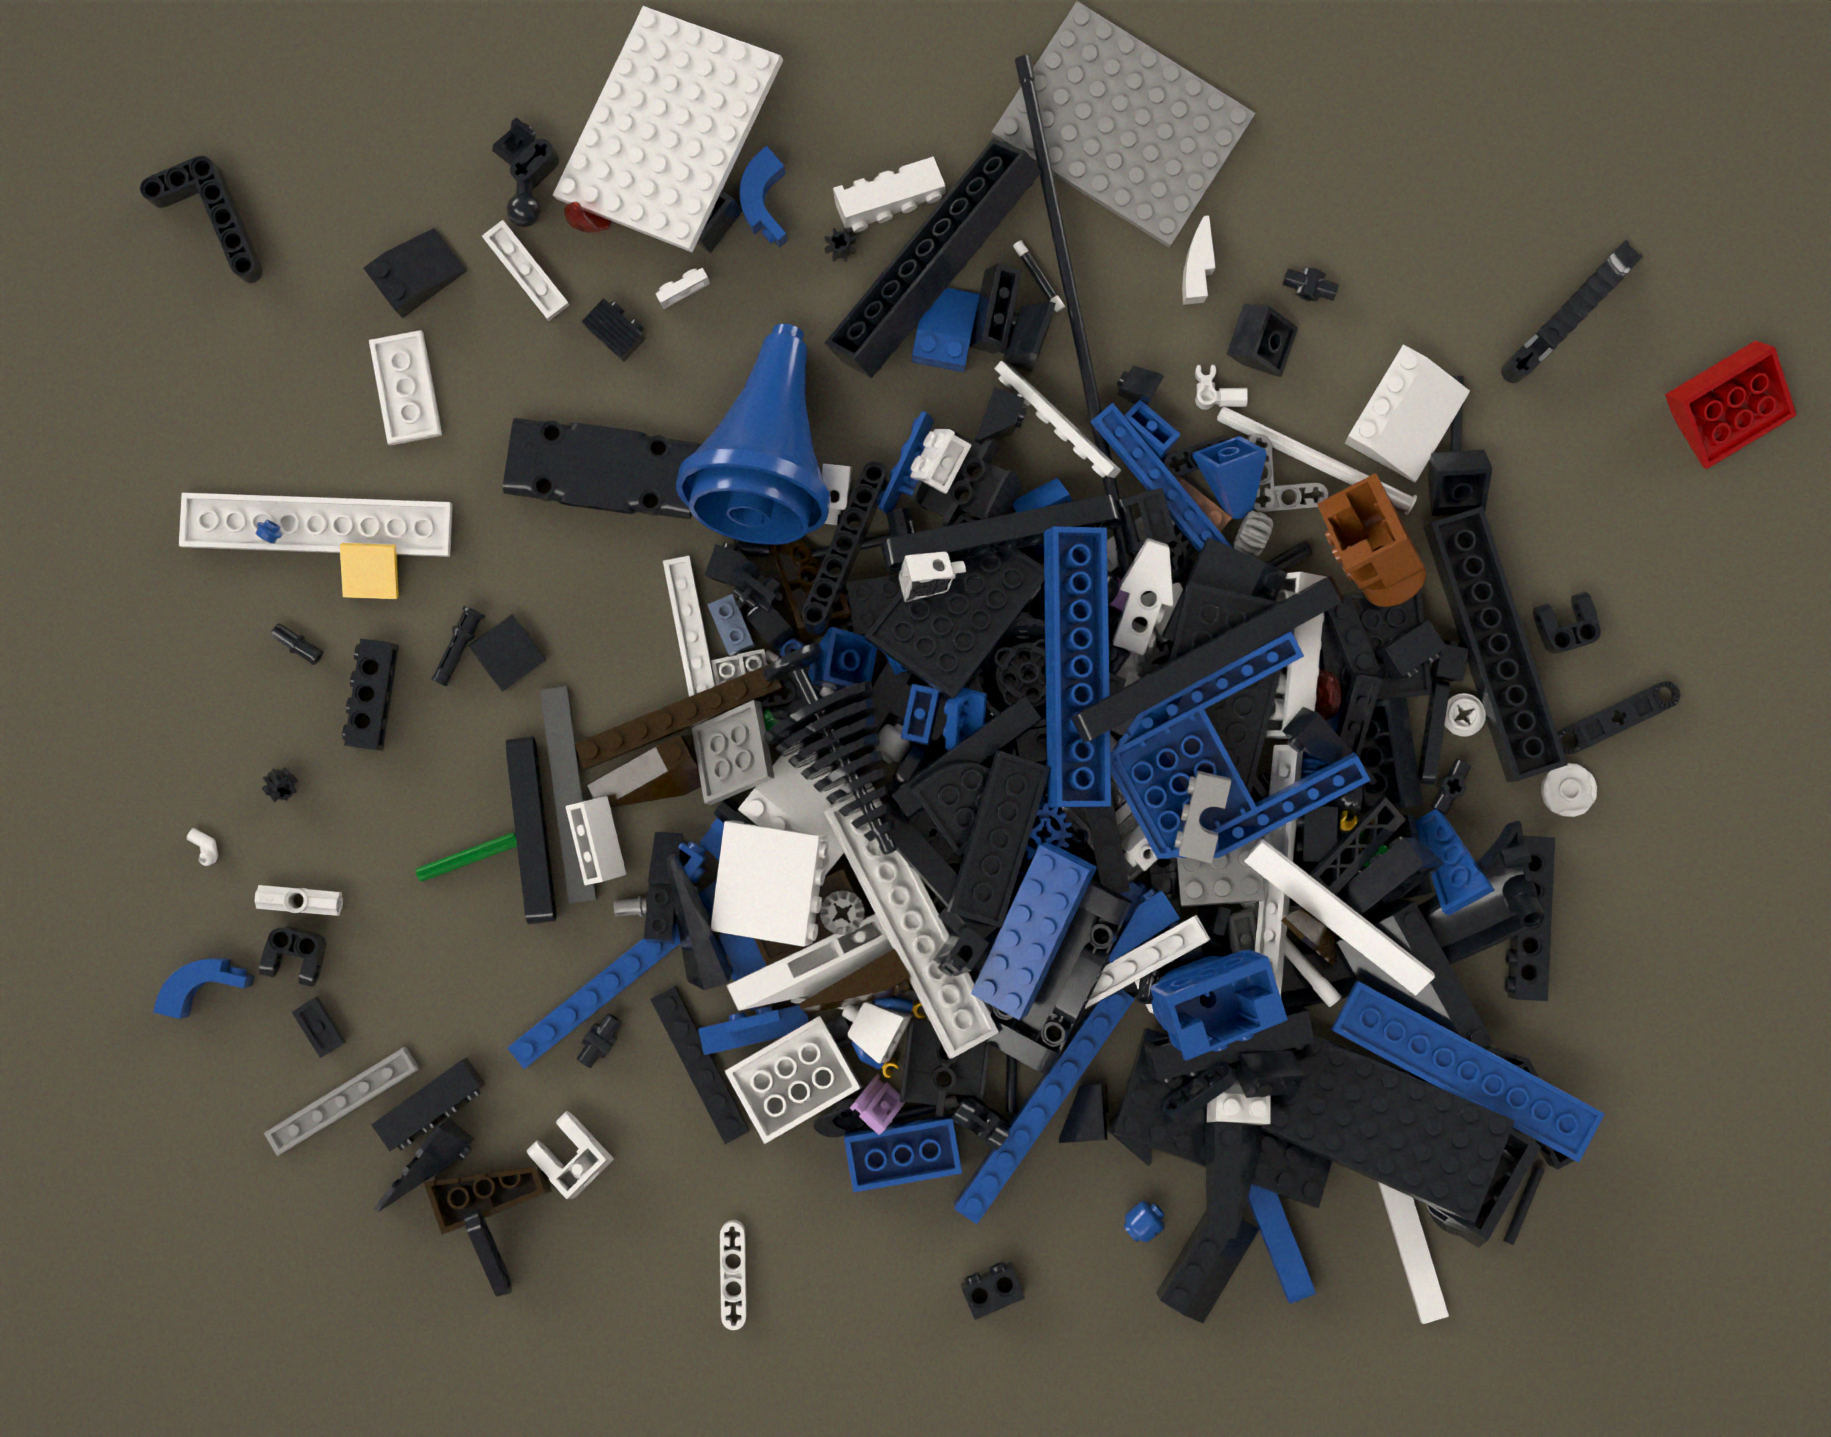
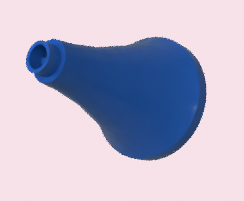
(759, 465)

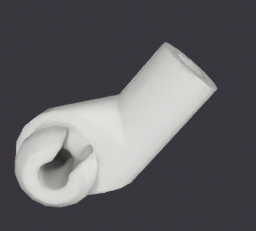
(207, 846)

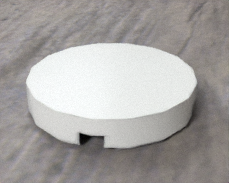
(1569, 790)

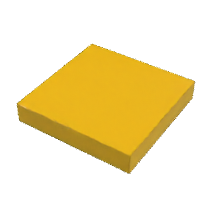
(369, 570)

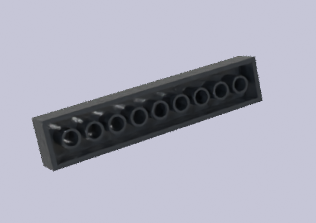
(933, 257)
(1496, 645)

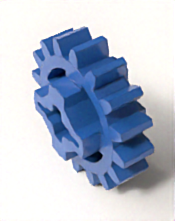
(1053, 832)

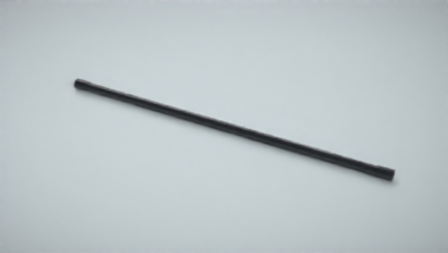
(1027, 79)

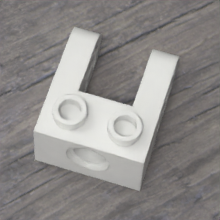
(582, 1169)

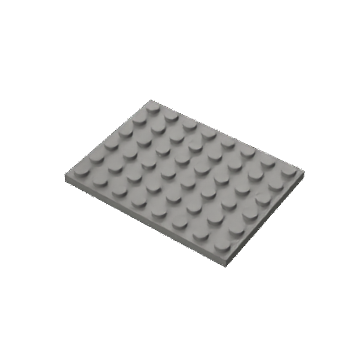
(1126, 124)

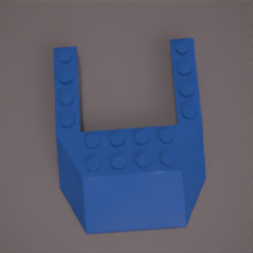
(1178, 739)

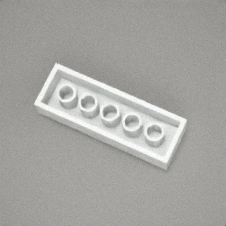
(1299, 679)

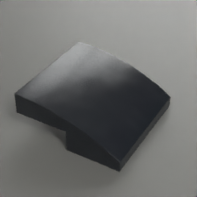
(507, 652)

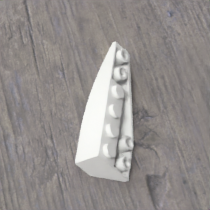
(812, 967)

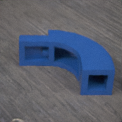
(756, 181)
(180, 988)

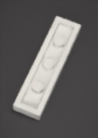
(525, 270)

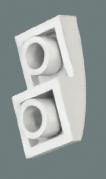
(735, 666)

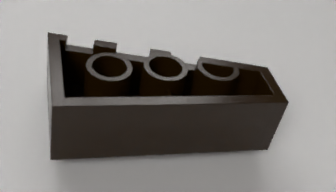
(487, 1191)

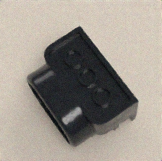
(1511, 1169)

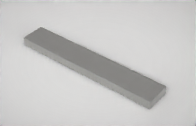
(341, 1101)

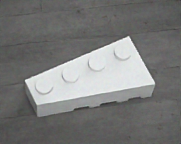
(889, 194)

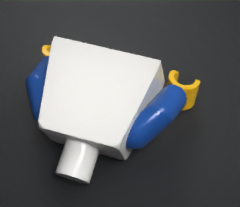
(879, 1028)

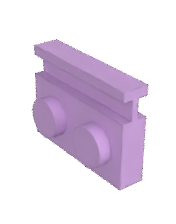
(878, 1104)

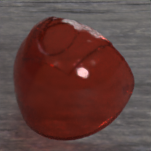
(584, 220)

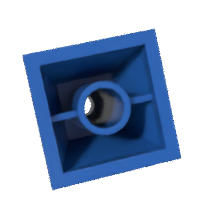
(1233, 473)

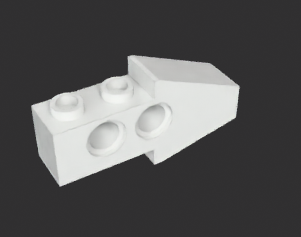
(1147, 573)

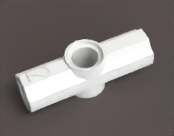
(283, 900)

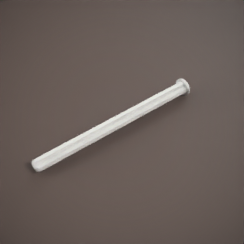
(1310, 455)

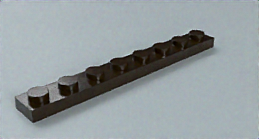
(675, 718)

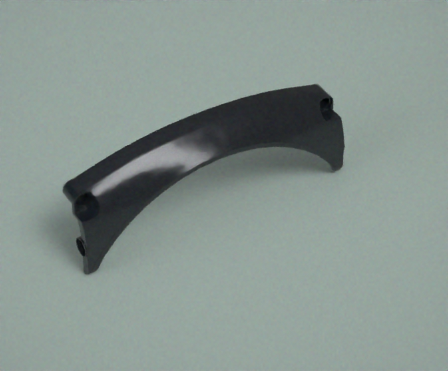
(1460, 935)

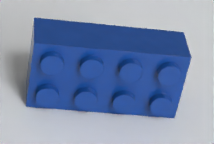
(902, 1153)

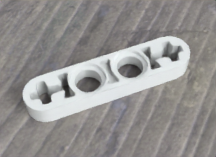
(733, 1274)

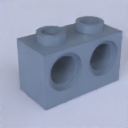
(731, 625)

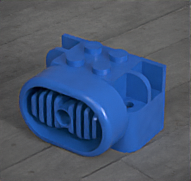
(1236, 1004)

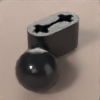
(523, 207)

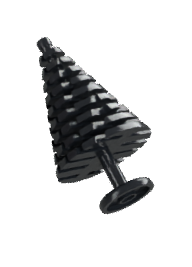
(833, 737)

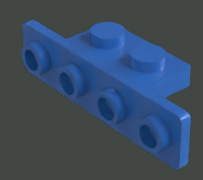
(900, 475)
(751, 1030)

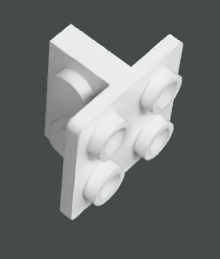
(940, 459)

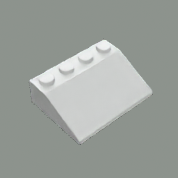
(1408, 414)
(793, 805)
(793, 1079)

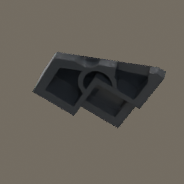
(1087, 1115)

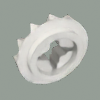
(1475, 718)

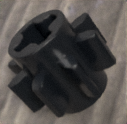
(836, 238)
(279, 784)

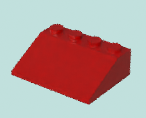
(1732, 403)

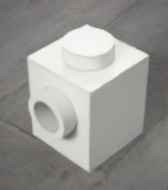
(1138, 850)

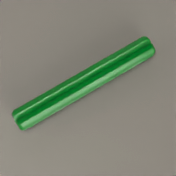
(466, 857)

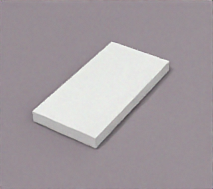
(405, 387)

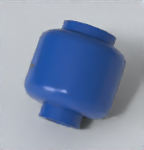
(1144, 1221)

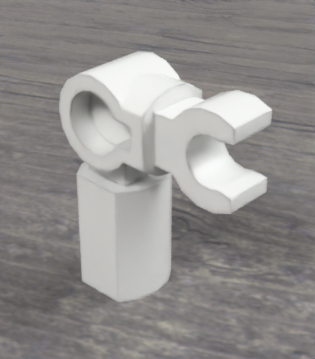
(1225, 397)

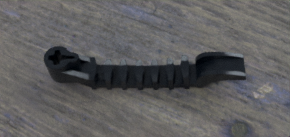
(1571, 313)

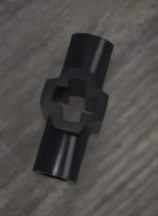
(1310, 284)
(1456, 775)
(599, 1040)

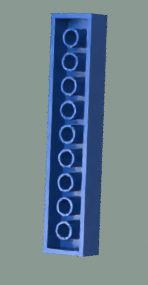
(1076, 663)

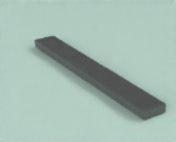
(566, 783)

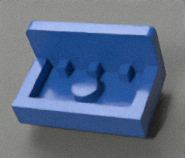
(964, 716)
(698, 859)

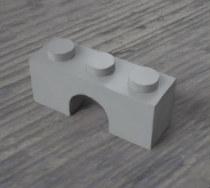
(1206, 792)

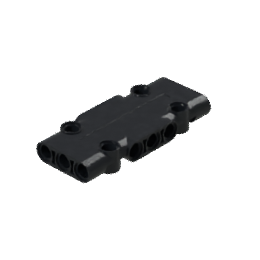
(596, 467)
(1067, 983)

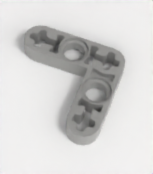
(1274, 492)

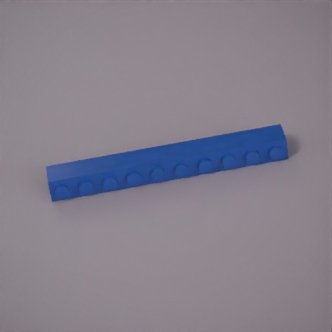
(1042, 1105)

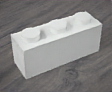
(595, 840)

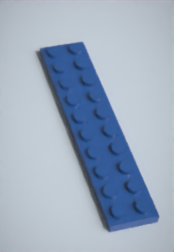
(1467, 1070)

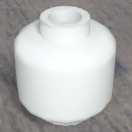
(892, 744)

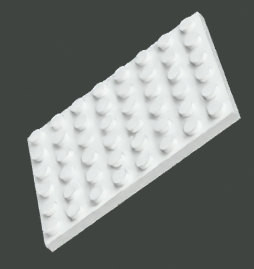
(668, 128)

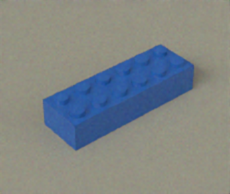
(1033, 930)

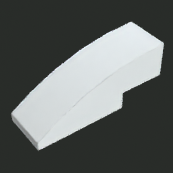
(1198, 264)

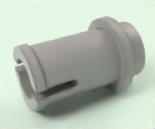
(630, 906)

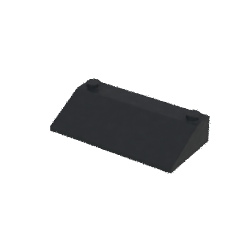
(1442, 998)

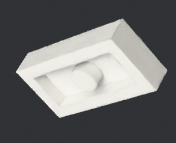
(674, 292)

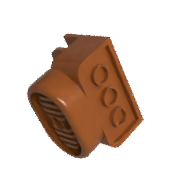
(1373, 543)

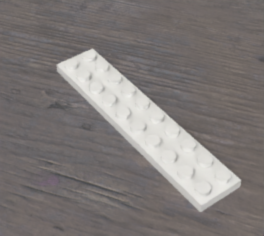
(315, 523)
(915, 934)

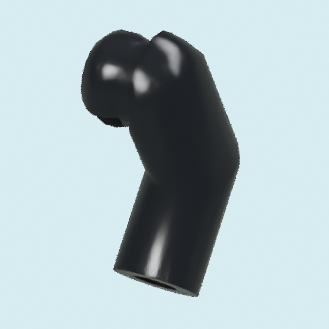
(753, 549)

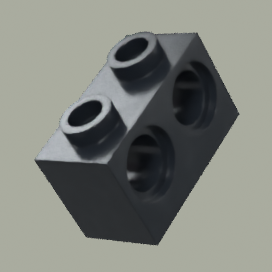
(996, 1297)

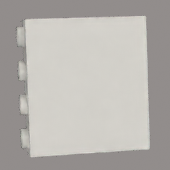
(769, 883)

